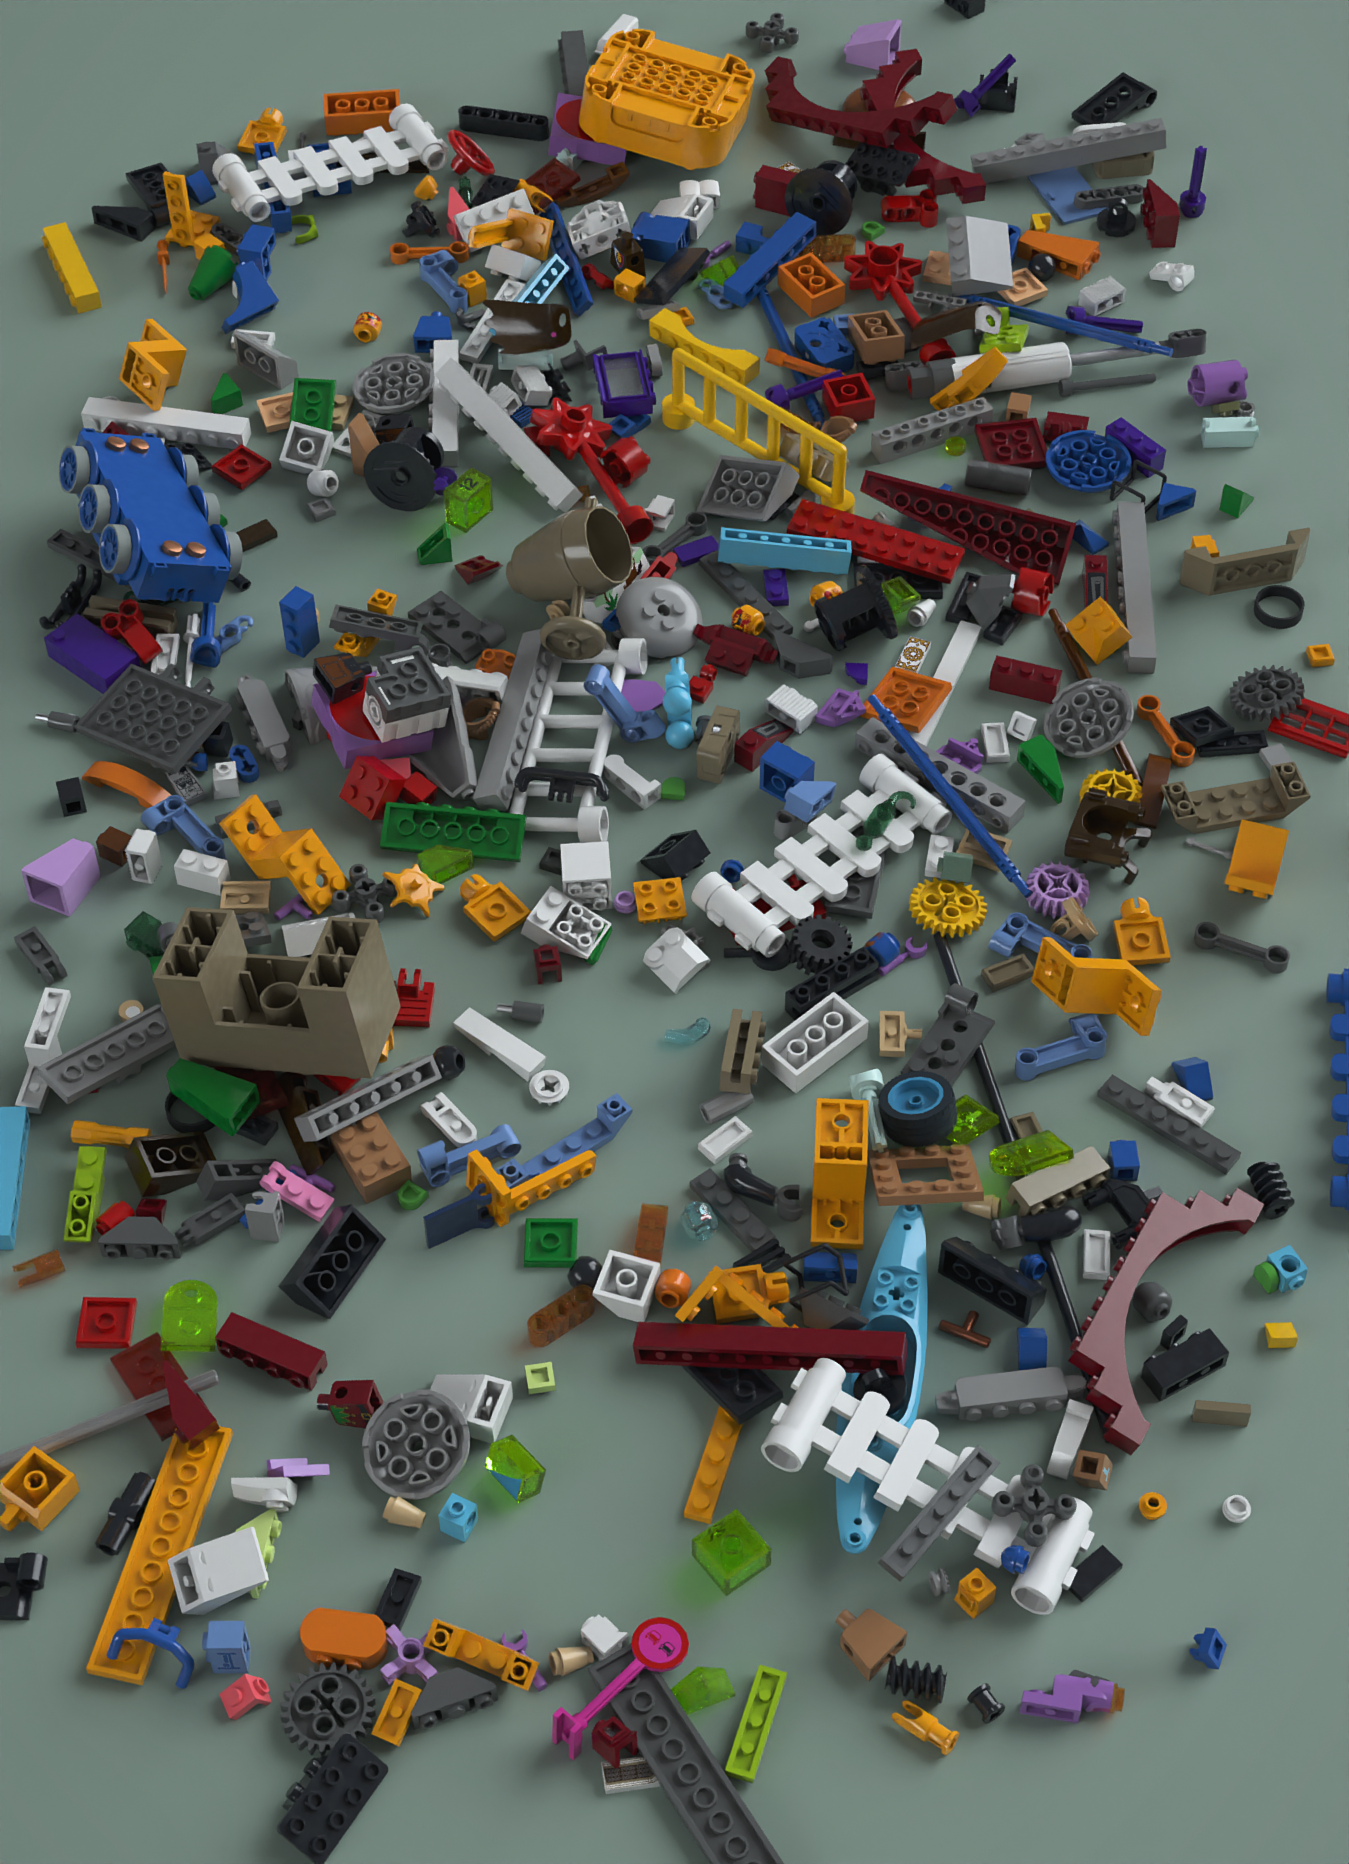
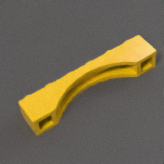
(736, 364)

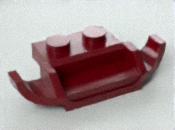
(734, 649)

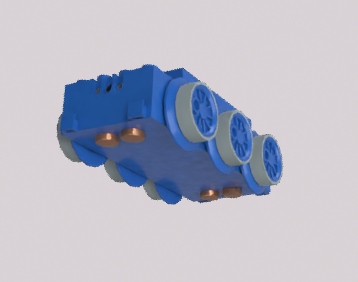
(150, 516)

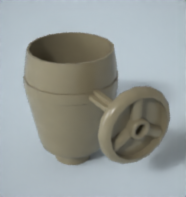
(571, 562)

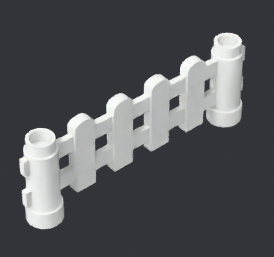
(407, 128)
(761, 930)
(801, 1426)

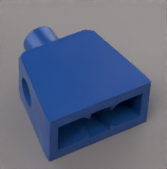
(430, 329)

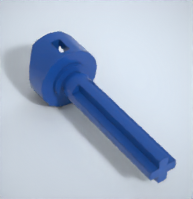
(206, 649)

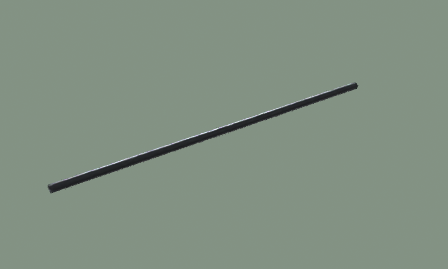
(1046, 1249)

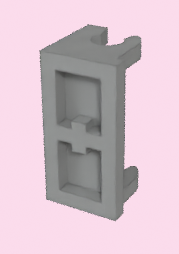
(265, 1219)

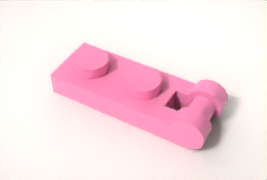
(297, 1192)

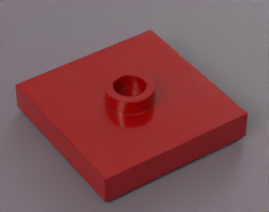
(241, 467)
(106, 1322)

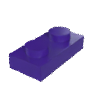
(776, 587)

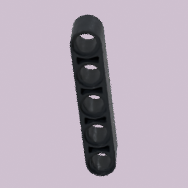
(503, 123)

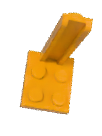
(185, 223)
(518, 232)
(508, 1201)
(733, 1284)

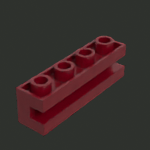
(271, 1351)

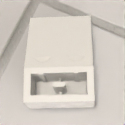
(692, 207)
(564, 924)
(481, 1400)
(217, 1571)

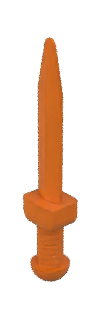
(163, 259)

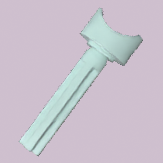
(868, 1087)

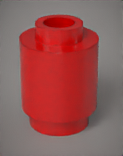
(113, 1216)

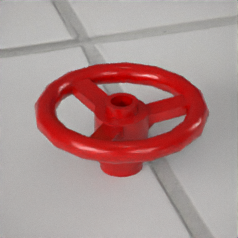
(467, 156)

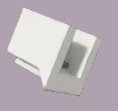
(661, 512)
(225, 780)
(602, 1637)

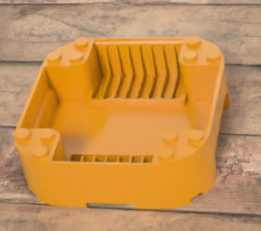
(665, 100)

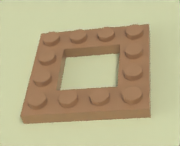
(889, 1190)

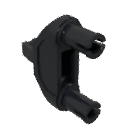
(1127, 1200)

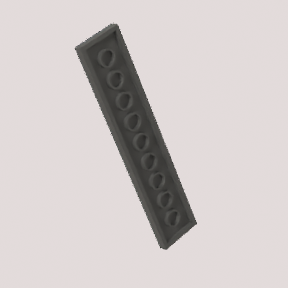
(685, 1766)

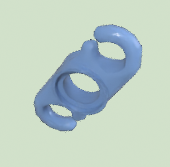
(715, 288)
(233, 626)

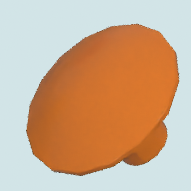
(496, 661)

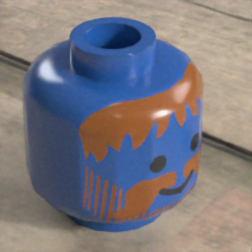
(883, 948)

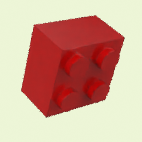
(849, 397)
(371, 786)

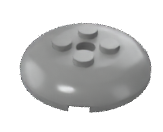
(394, 383)
(640, 617)
(1084, 701)
(396, 1430)

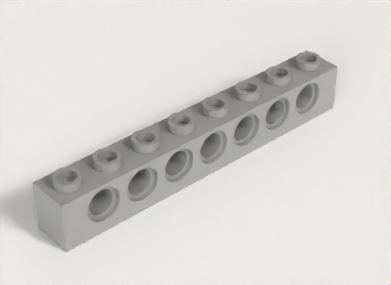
(979, 794)

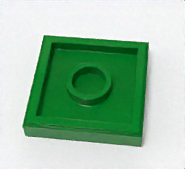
(550, 1242)

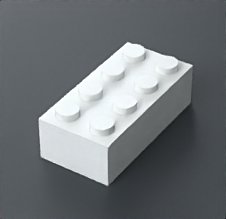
(814, 1042)

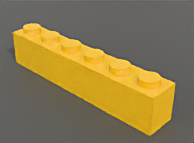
(71, 268)

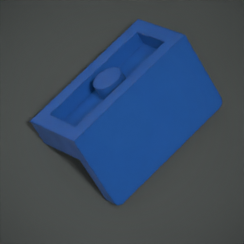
(825, 1267)

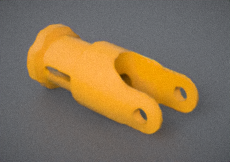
(534, 194)
(926, 1727)

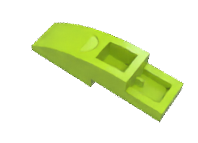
(86, 1195)

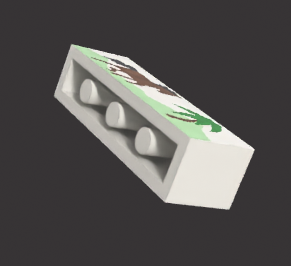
(600, 606)

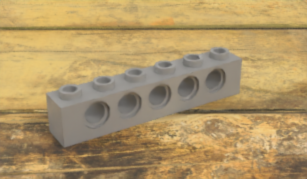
(929, 430)
(367, 1098)

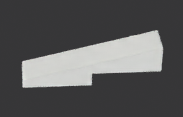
(496, 1040)

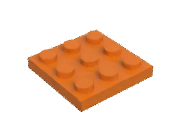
(909, 697)

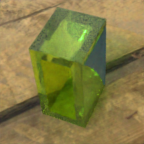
(515, 1468)

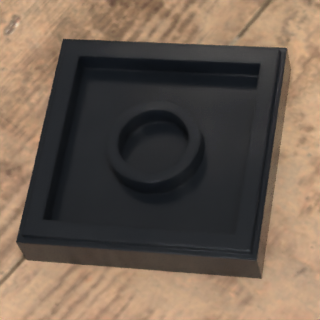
(1202, 726)

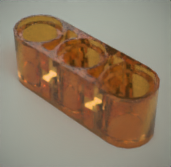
(831, 247)
(651, 1232)
(555, 1326)

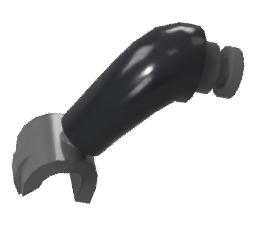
(742, 1181)
(1035, 1228)

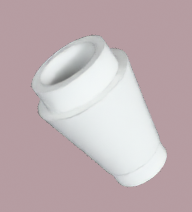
(920, 613)

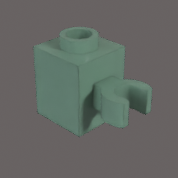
(955, 866)

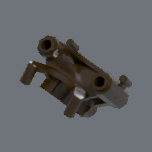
(1106, 815)

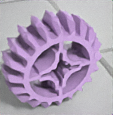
(1056, 884)

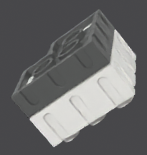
(405, 696)

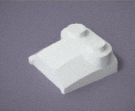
(675, 958)
(271, 1492)

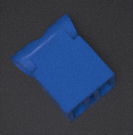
(660, 235)

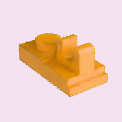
(396, 1712)

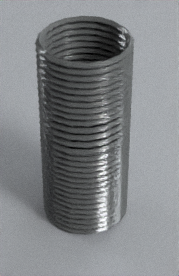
(1003, 477)

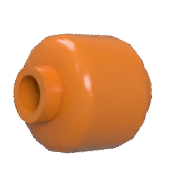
(672, 1288)

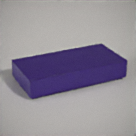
(693, 551)

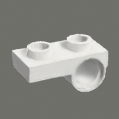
(1177, 275)

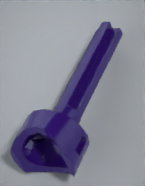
(969, 101)
(1193, 196)
(1078, 314)
(782, 397)
(444, 478)

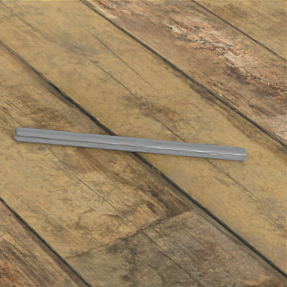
(105, 1421)

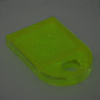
(1029, 1154)
(189, 1321)

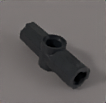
(125, 1514)

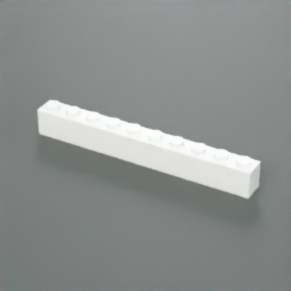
(508, 435)

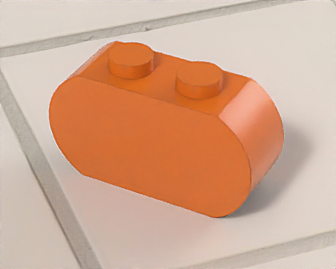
(344, 1638)

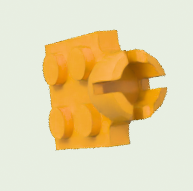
(265, 129)
(492, 907)
(1140, 935)
(770, 1286)

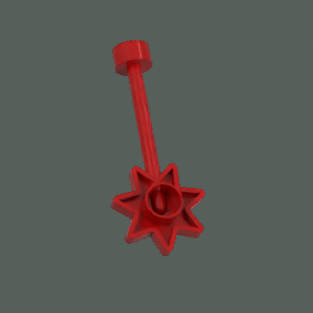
(889, 272)
(575, 432)

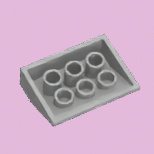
(978, 255)
(747, 488)

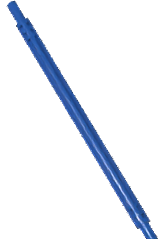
(1075, 327)
(787, 347)
(950, 796)

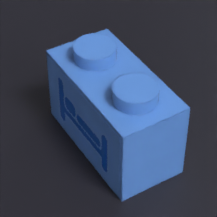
(227, 1646)

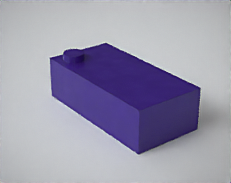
(89, 652)

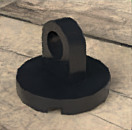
(423, 220)
(1116, 220)
(890, 1386)

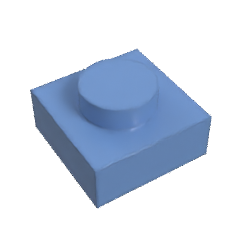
(841, 322)

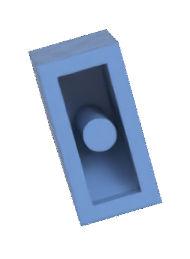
(809, 798)

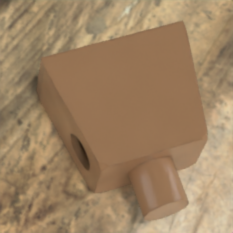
(870, 1640)

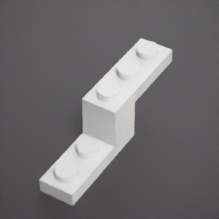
(42, 1047)

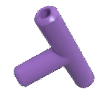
(294, 904)
(313, 1179)

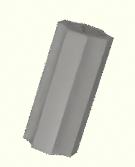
(724, 1105)

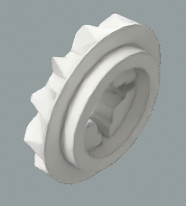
(552, 1079)

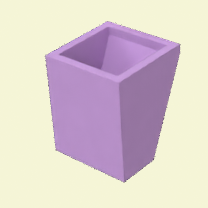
(874, 44)
(62, 876)

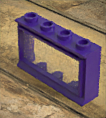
(624, 384)

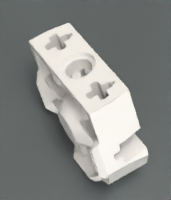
(589, 231)

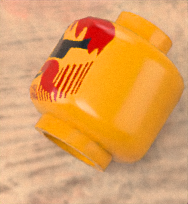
(367, 327)
(825, 589)
(748, 620)

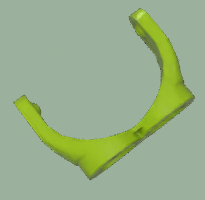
(307, 219)

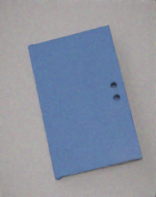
(1059, 190)

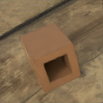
(1018, 406)
(1092, 1470)

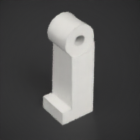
(630, 782)
(1069, 1438)

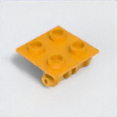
(659, 900)

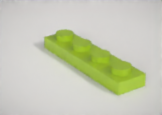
(756, 1724)

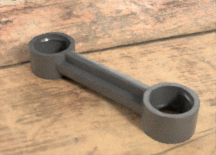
(679, 536)
(1241, 947)

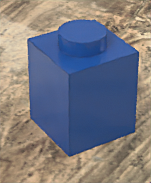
(1123, 1160)

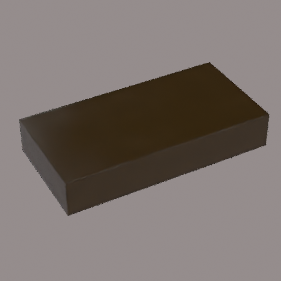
(256, 534)

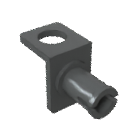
(581, 356)

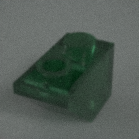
(142, 935)

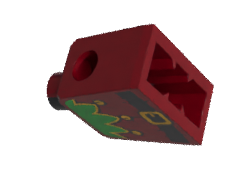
(351, 1402)

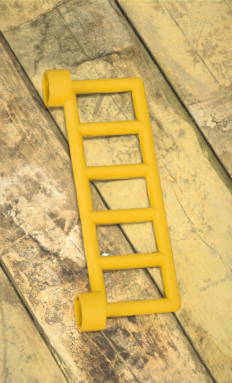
(680, 413)

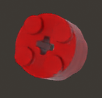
(625, 461)
(1032, 591)

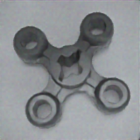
(772, 32)
(365, 894)
(1033, 1505)

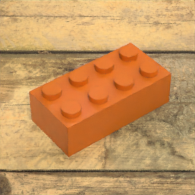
(359, 111)

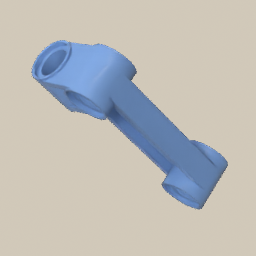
(436, 271)
(633, 725)
(176, 814)
(1020, 931)
(1087, 1042)
(440, 1166)

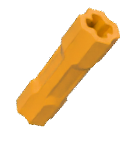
(92, 1132)

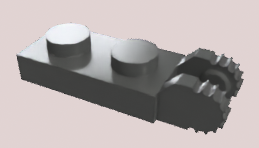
(39, 954)

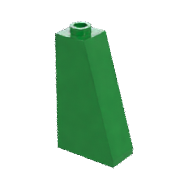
(213, 1094)

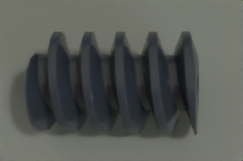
(1270, 1188)
(916, 1679)

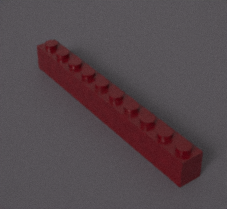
(768, 1347)

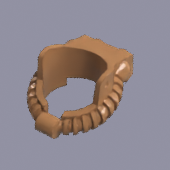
(838, 427)
(475, 709)

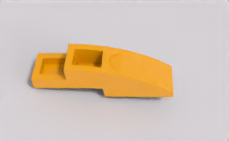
(973, 381)

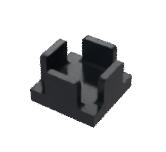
(1000, 95)

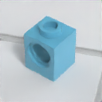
(1288, 1260)
(458, 1517)

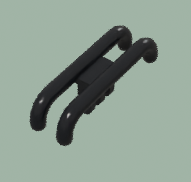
(71, 600)
(561, 782)

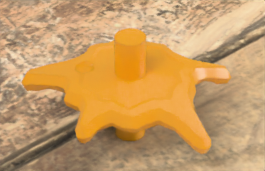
(413, 888)

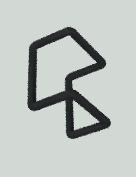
(1113, 494)
(844, 1290)

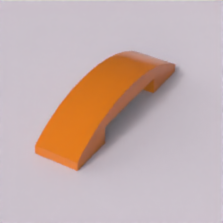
(127, 781)

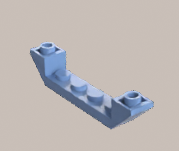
(610, 1118)

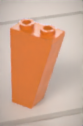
(1071, 255)

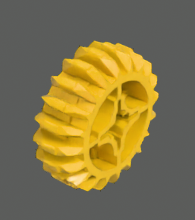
(1115, 783)

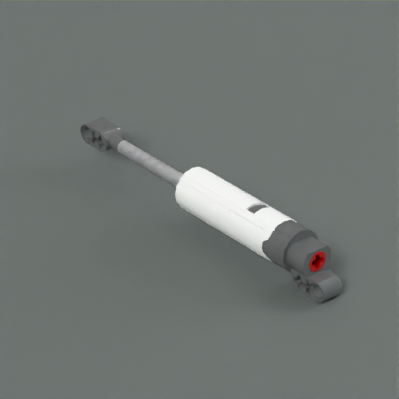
(1026, 368)

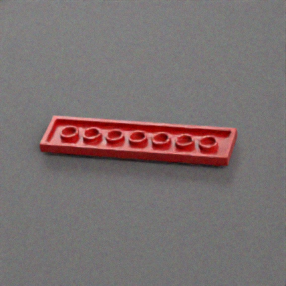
(879, 541)

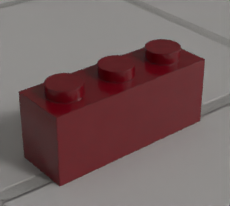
(1025, 679)

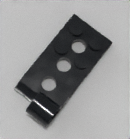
(1137, 96)
(150, 186)
(24, 1577)

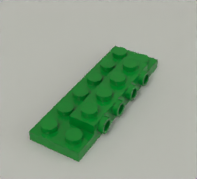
(423, 826)

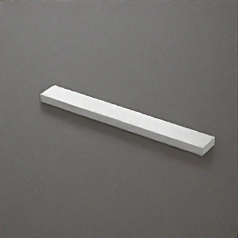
(950, 671)

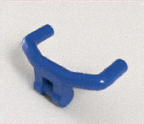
(161, 1636)

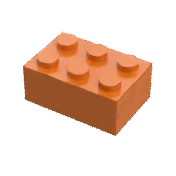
(811, 285)

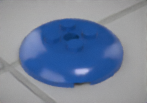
(1087, 461)

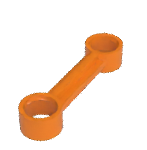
(459, 251)
(781, 359)
(1165, 731)

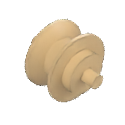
(558, 609)

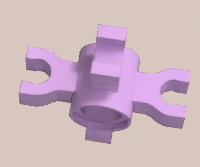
(401, 1664)

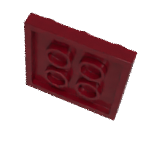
(1012, 443)

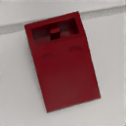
(1160, 216)

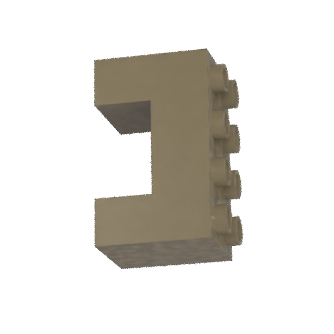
(278, 1010)

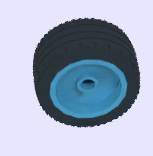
(918, 1108)

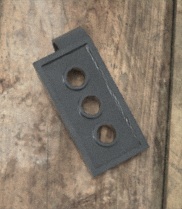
(388, 627)
(484, 634)
(251, 924)
(955, 1012)

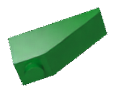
(1041, 762)

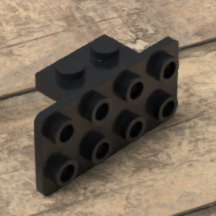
(881, 168)
(330, 1797)

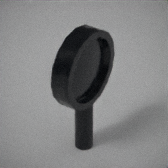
(773, 963)

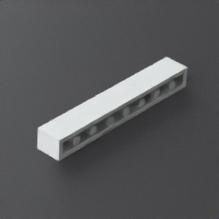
(444, 411)
(168, 423)

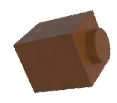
(112, 845)

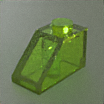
(721, 270)
(445, 862)

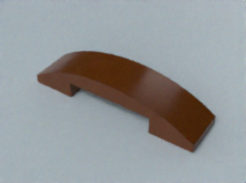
(595, 189)
(1152, 798)

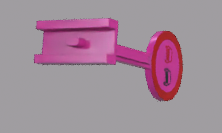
(656, 1646)

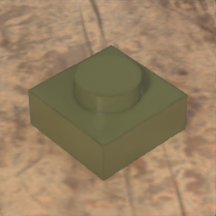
(1226, 409)

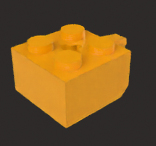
(35, 1490)

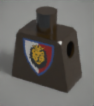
(627, 255)

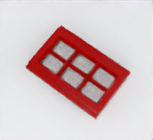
(1316, 727)

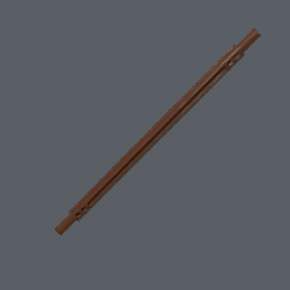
(1082, 673)

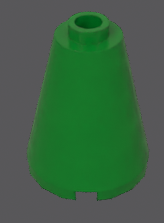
(211, 273)

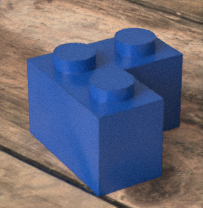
(257, 246)

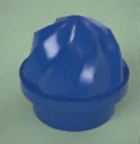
(731, 870)
(1032, 1266)
(1015, 1559)

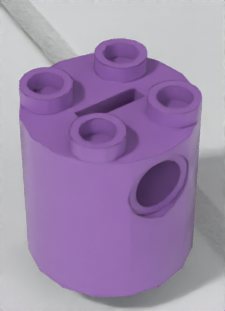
(1217, 383)

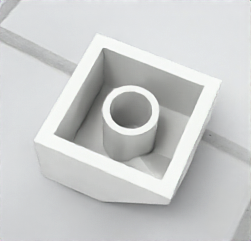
(306, 448)
(627, 1285)

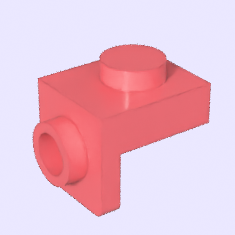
(244, 1695)

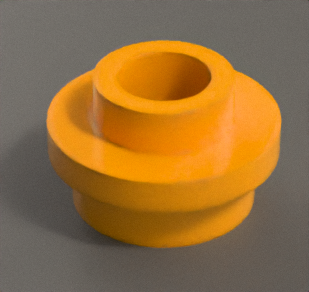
(1149, 1512)

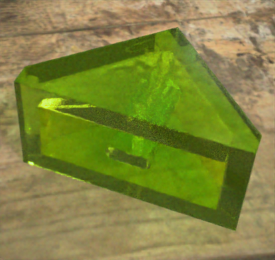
(900, 594)
(703, 1688)

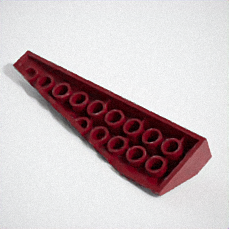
(990, 529)

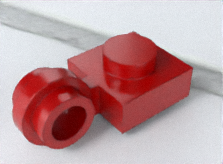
(590, 272)
(702, 687)

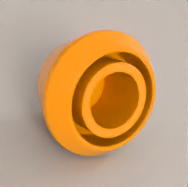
(426, 188)

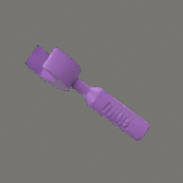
(717, 251)
(910, 951)
(521, 1646)

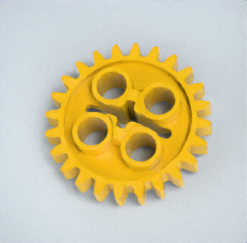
(947, 907)

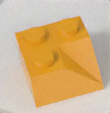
(1098, 630)

